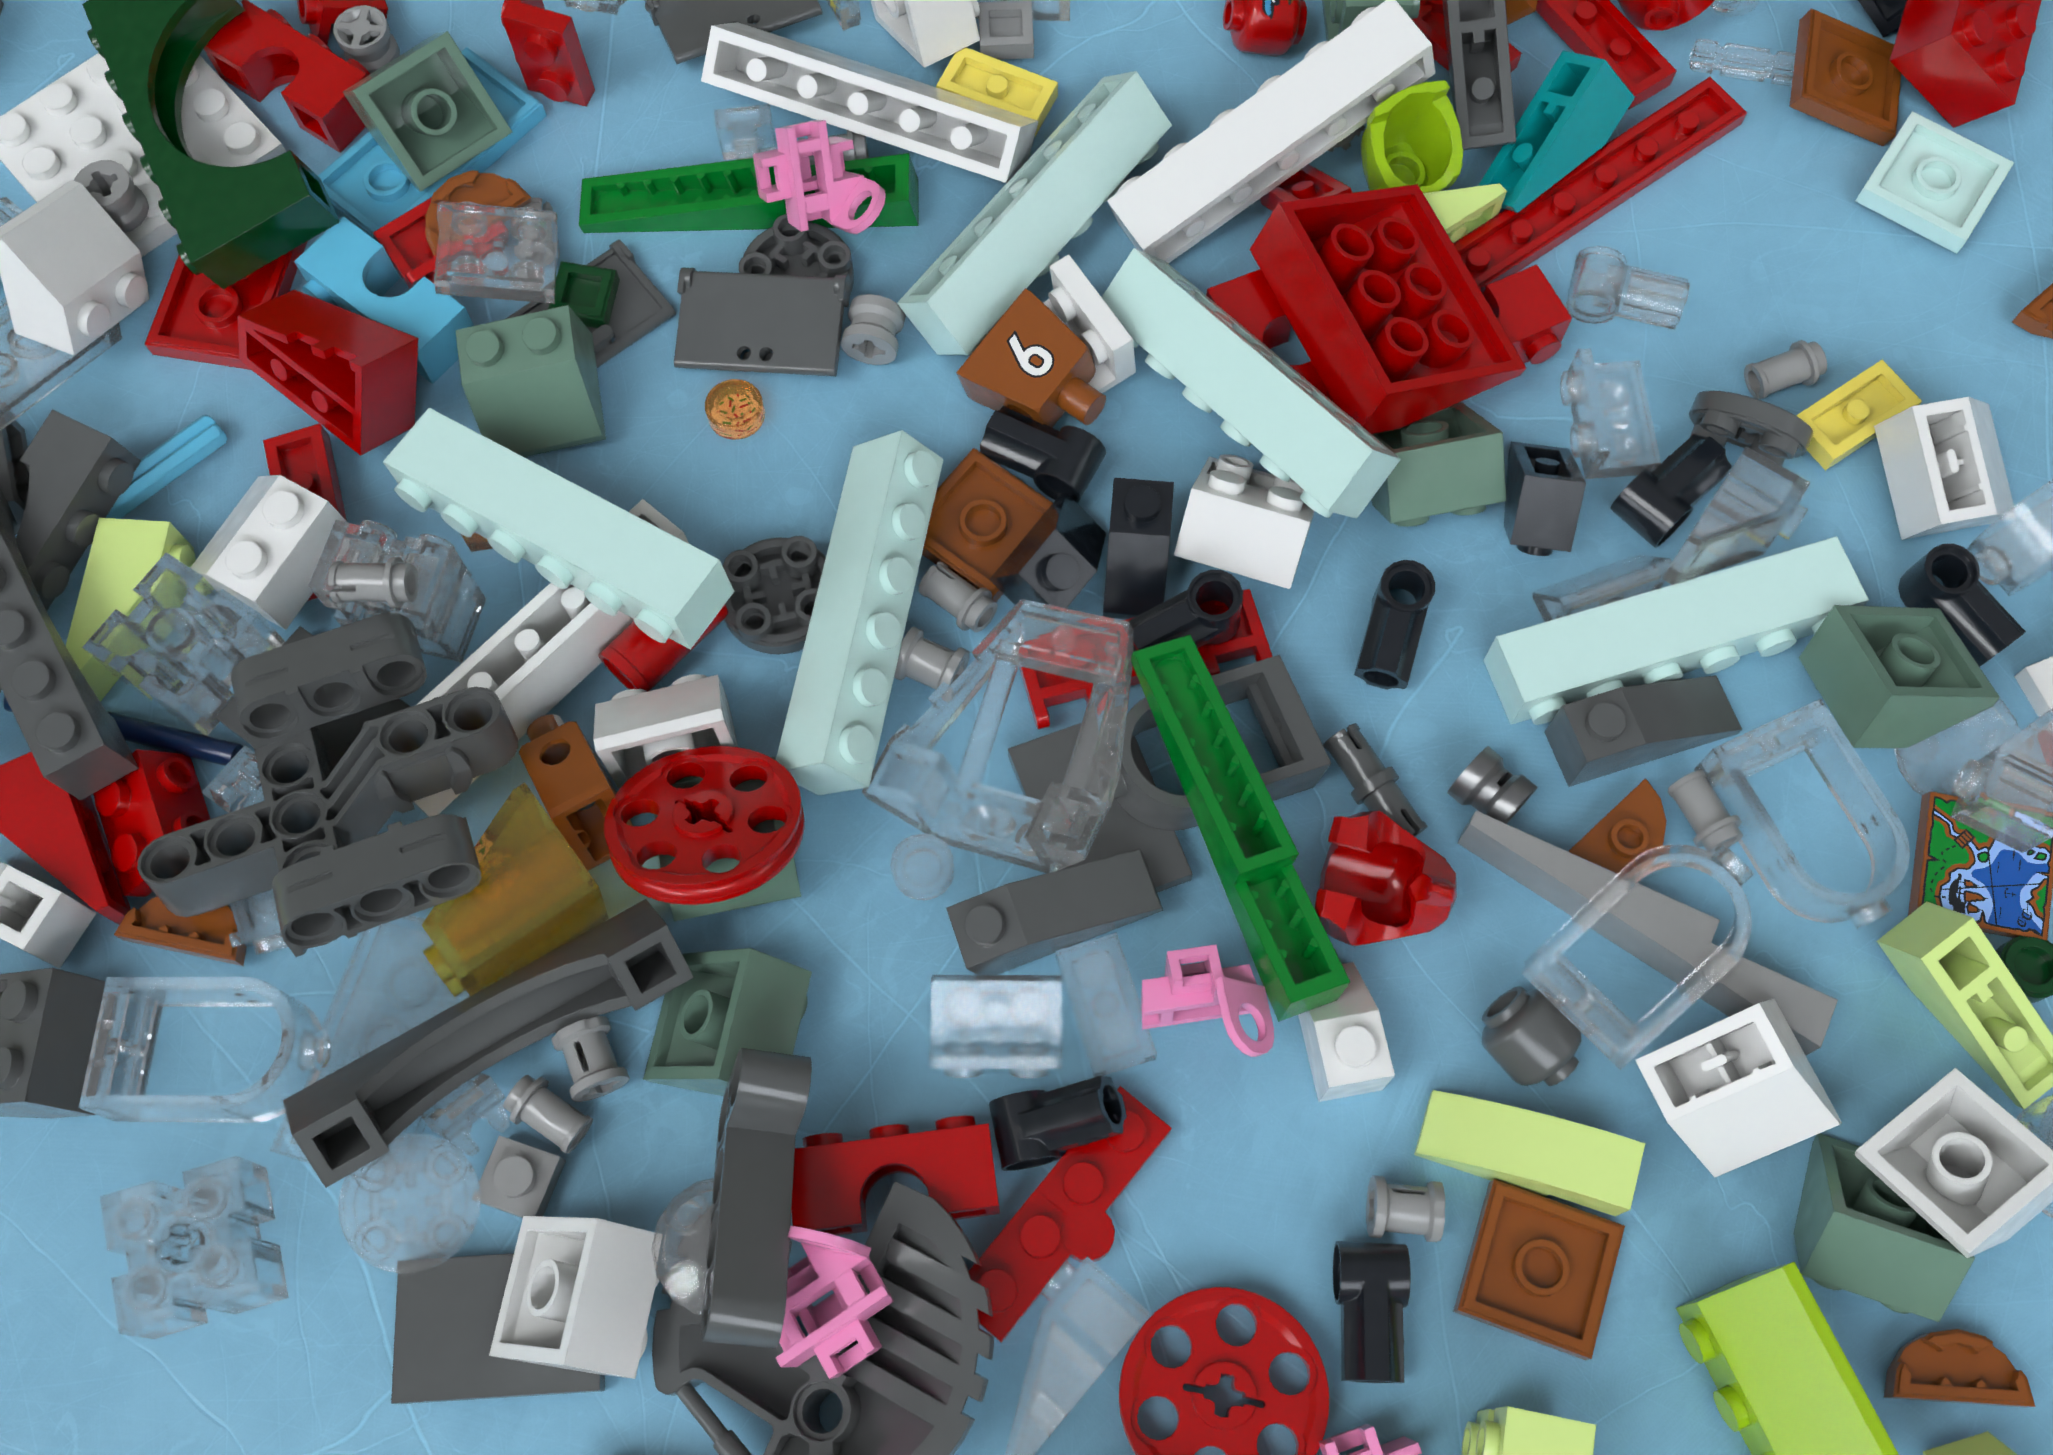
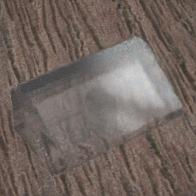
(1601, 586)

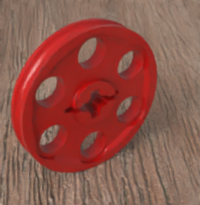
(705, 841)
(1209, 1359)

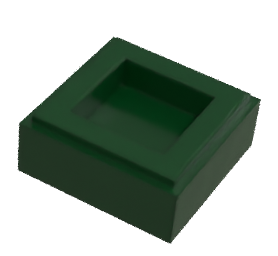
(587, 291)

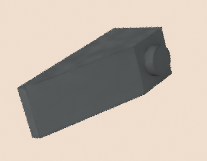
(1480, 71)
(1638, 726)
(1052, 912)

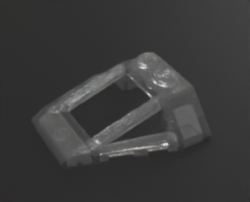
(992, 821)

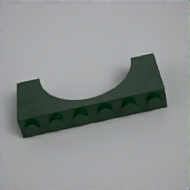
(223, 215)

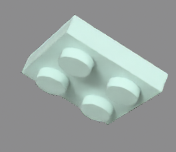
(1934, 182)

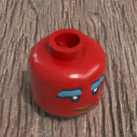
(1265, 25)

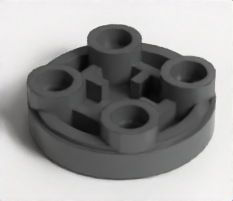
(798, 253)
(1751, 424)
(773, 593)

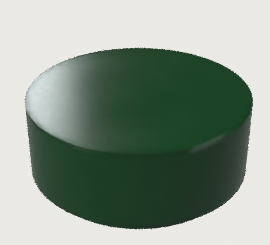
(2030, 965)

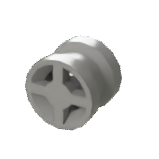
(366, 37)
(115, 192)
(873, 329)

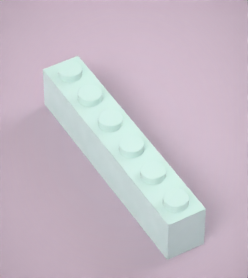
(1036, 214)
(1249, 387)
(559, 529)
(860, 615)
(1672, 630)

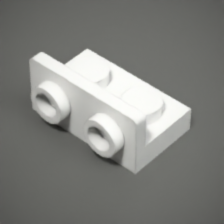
(1091, 320)

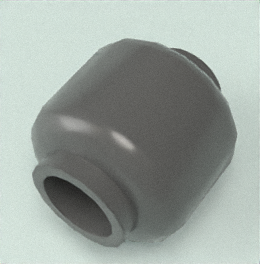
(1530, 1038)

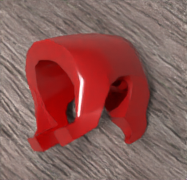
(1381, 882)

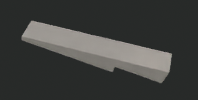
(1648, 926)

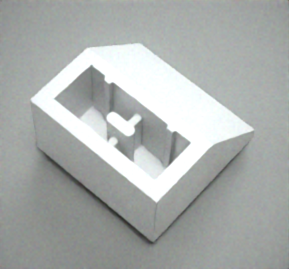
(1944, 467)
(1245, 521)
(1739, 1089)

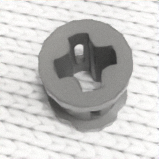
(929, 661)
(590, 1058)
(1405, 1209)

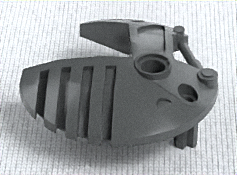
(893, 1401)

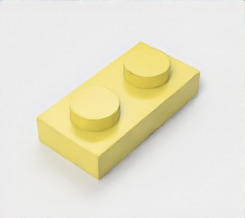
(999, 84)
(1848, 414)

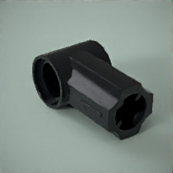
(1053, 458)
(1663, 499)
(1963, 600)
(1184, 617)
(1395, 627)
(1040, 1124)
(1372, 1289)

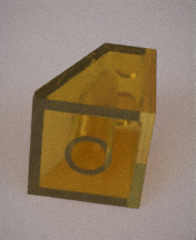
(525, 905)

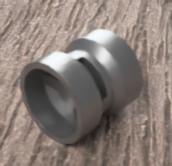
(1491, 787)

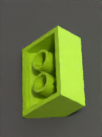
(1780, 1368)

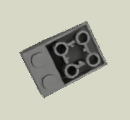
(46, 1041)

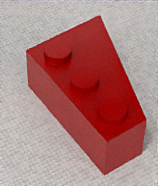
(334, 366)

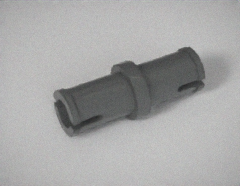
(1371, 780)

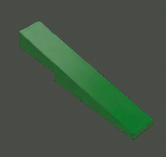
(727, 197)
(1240, 830)

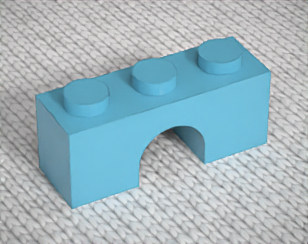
(356, 272)

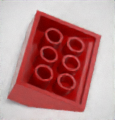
(1383, 305)

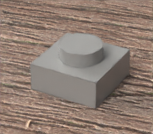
(1006, 29)
(519, 1178)

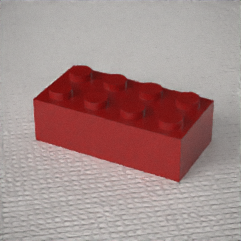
(1965, 53)

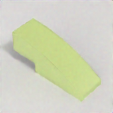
(1531, 1151)

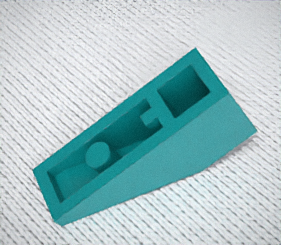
(1560, 128)

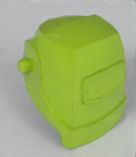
(1413, 140)

